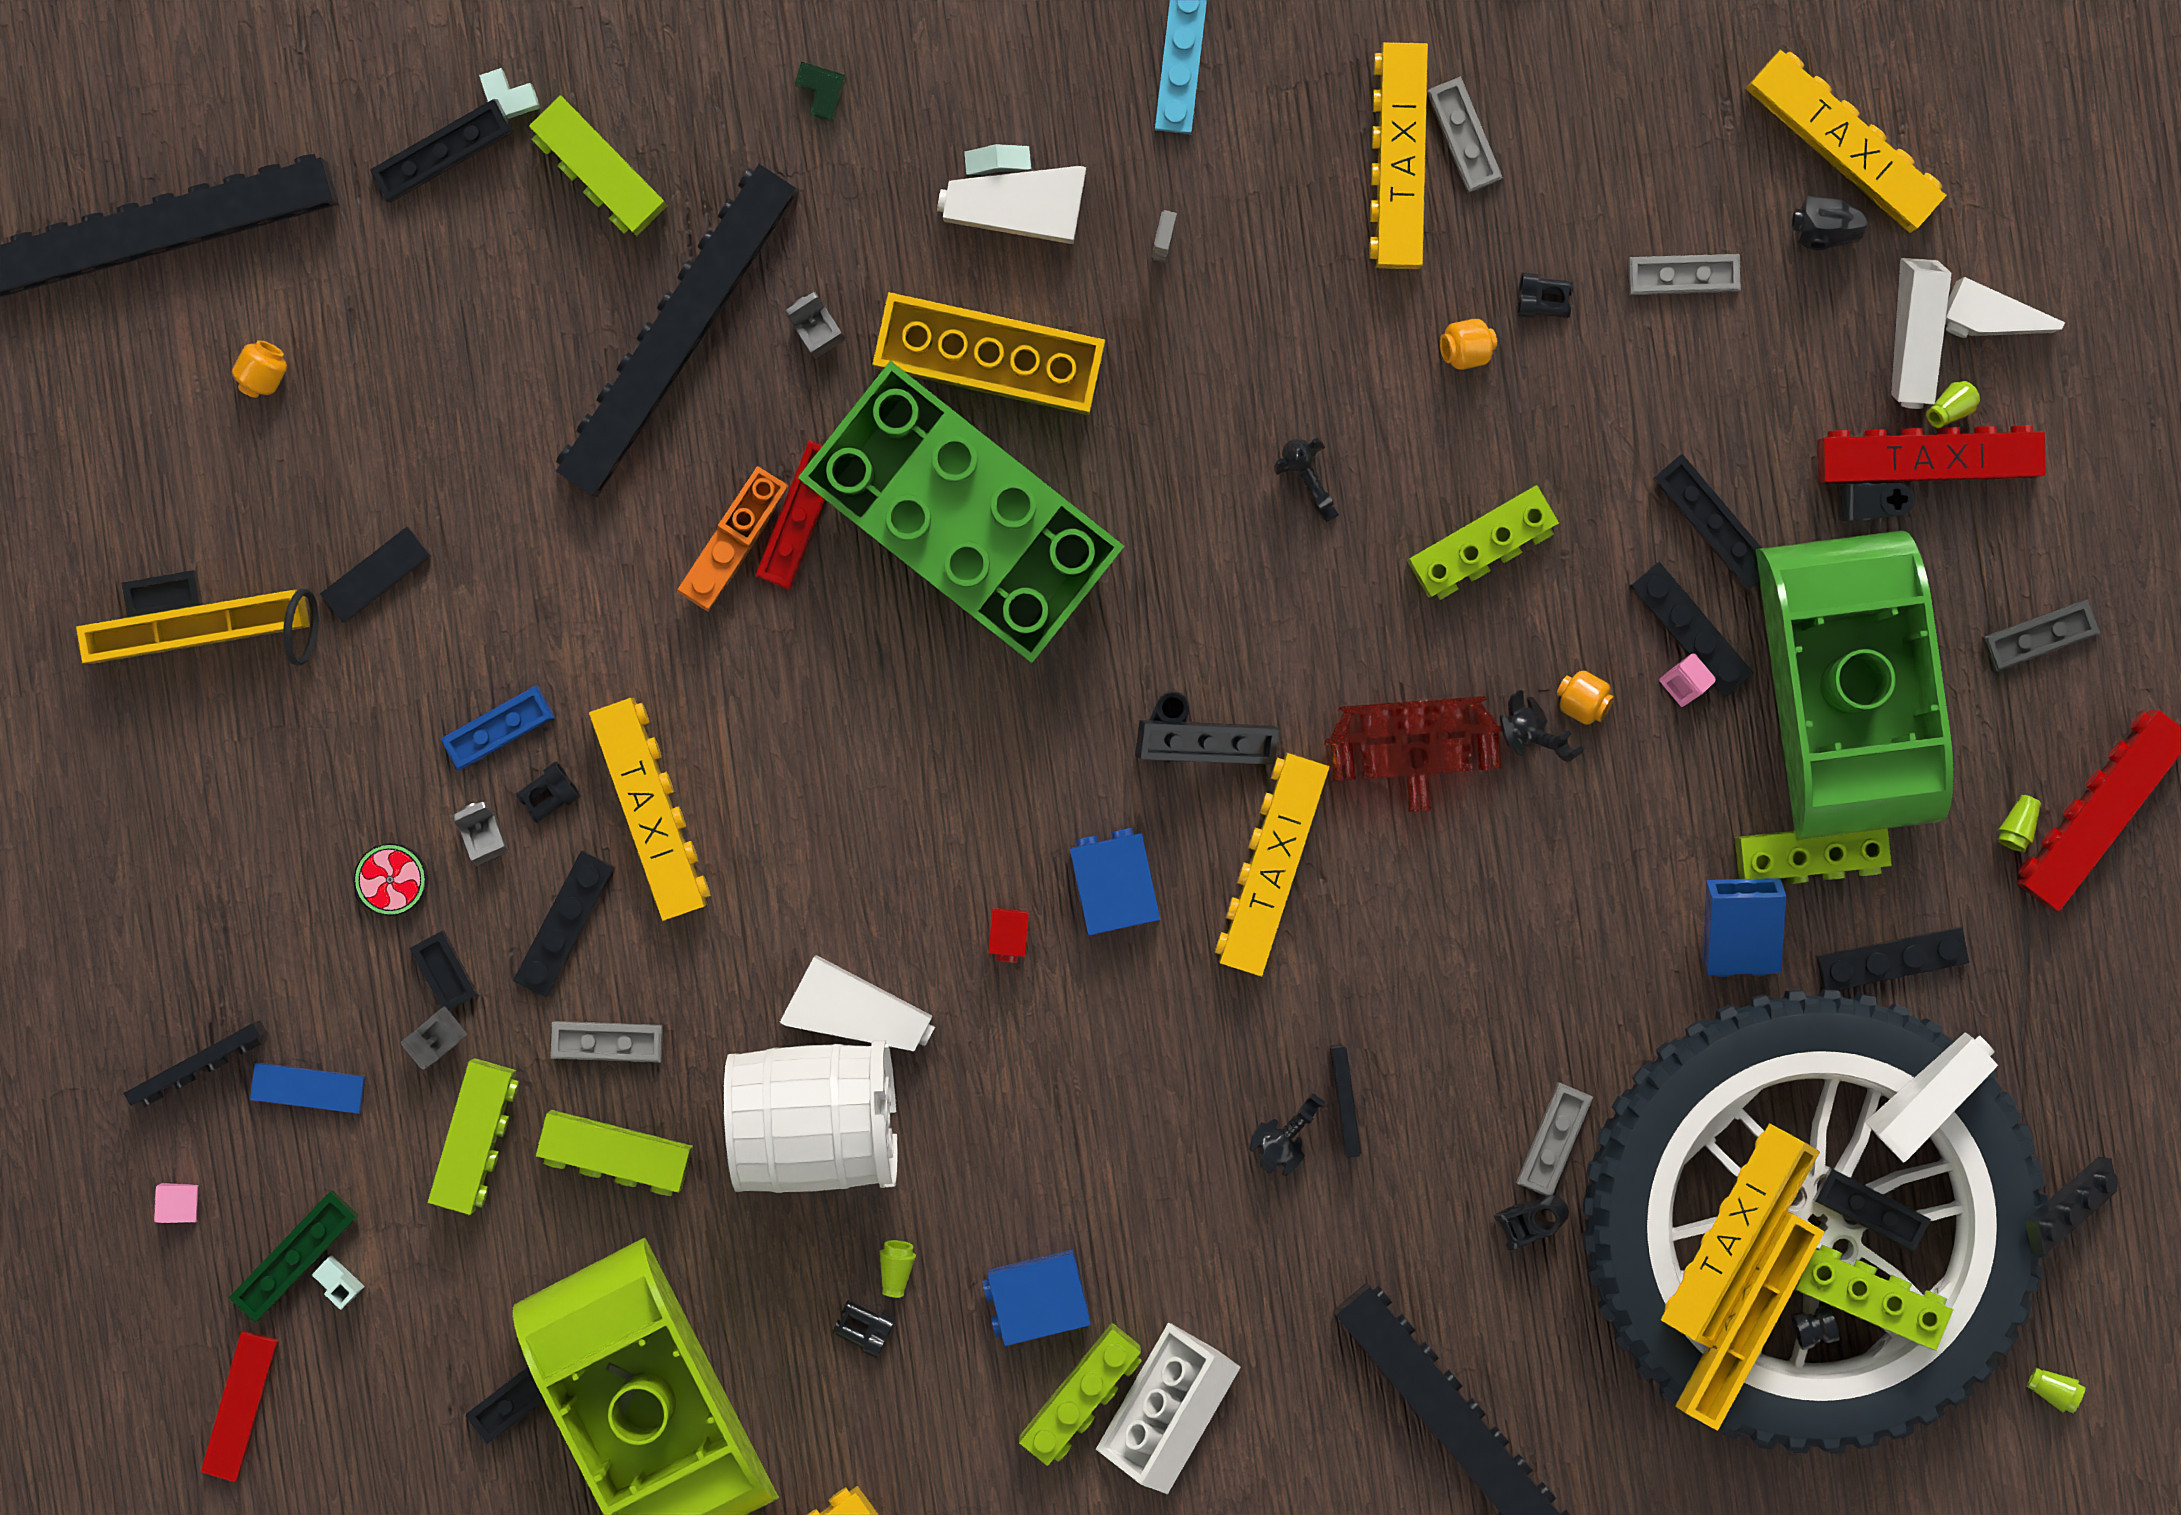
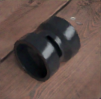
(1813, 1328)

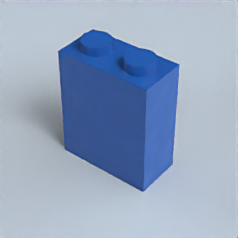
(1114, 881)
(1743, 926)
(1037, 1297)

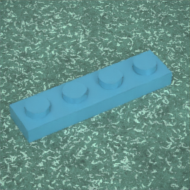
(1180, 66)

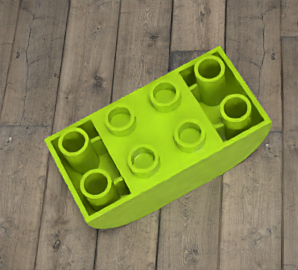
(680, 1435)

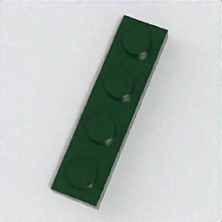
(293, 1256)

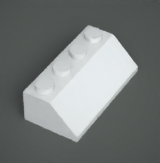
(1167, 1409)

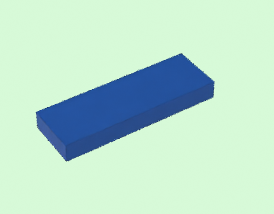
(497, 728)
(308, 1088)

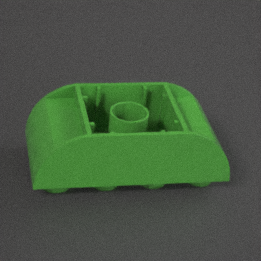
(961, 512)
(1857, 684)

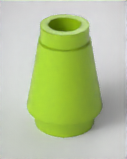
(1955, 403)
(2020, 825)
(896, 1265)
(2057, 1389)

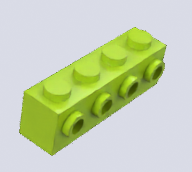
(598, 166)
(1482, 542)
(1785, 857)
(472, 1137)
(613, 1151)
(1875, 1299)
(1079, 1395)

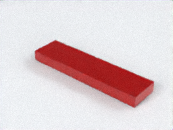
(792, 528)
(239, 1406)

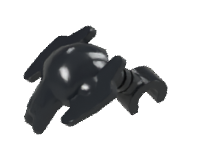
(1298, 457)
(1527, 727)
(1277, 1144)

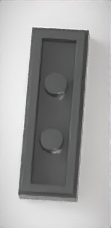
(2041, 635)

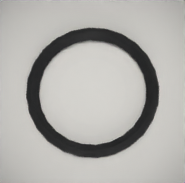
(314, 624)

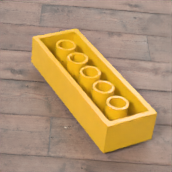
(989, 353)

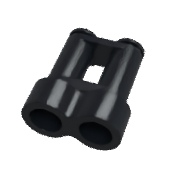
(1531, 293)
(559, 785)
(876, 1335)

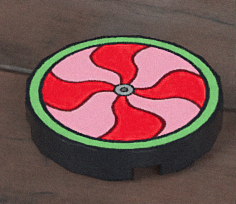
(390, 879)

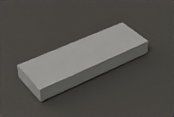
(1464, 134)
(1163, 236)
(1684, 274)
(606, 1041)
(1554, 1139)

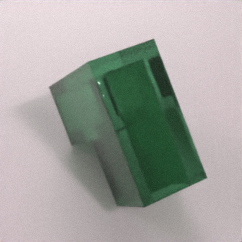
(827, 86)

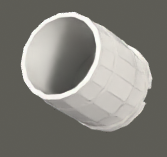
(810, 1118)

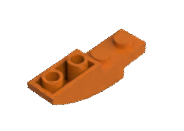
(733, 539)

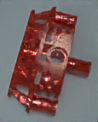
(1410, 719)

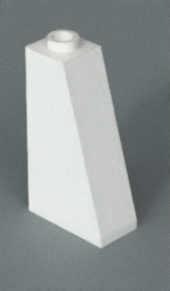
(1023, 203)
(1919, 330)
(852, 1008)
(1932, 1096)

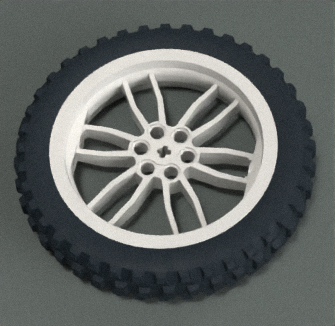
(1695, 1095)

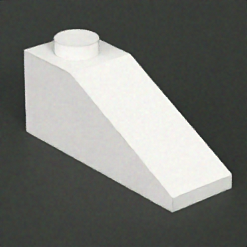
(1983, 312)

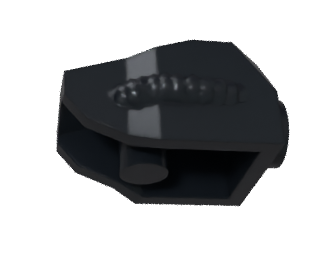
(1827, 223)

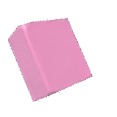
(1687, 680)
(176, 1203)

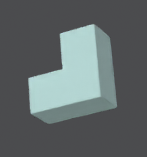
(513, 101)
(997, 159)
(338, 1281)

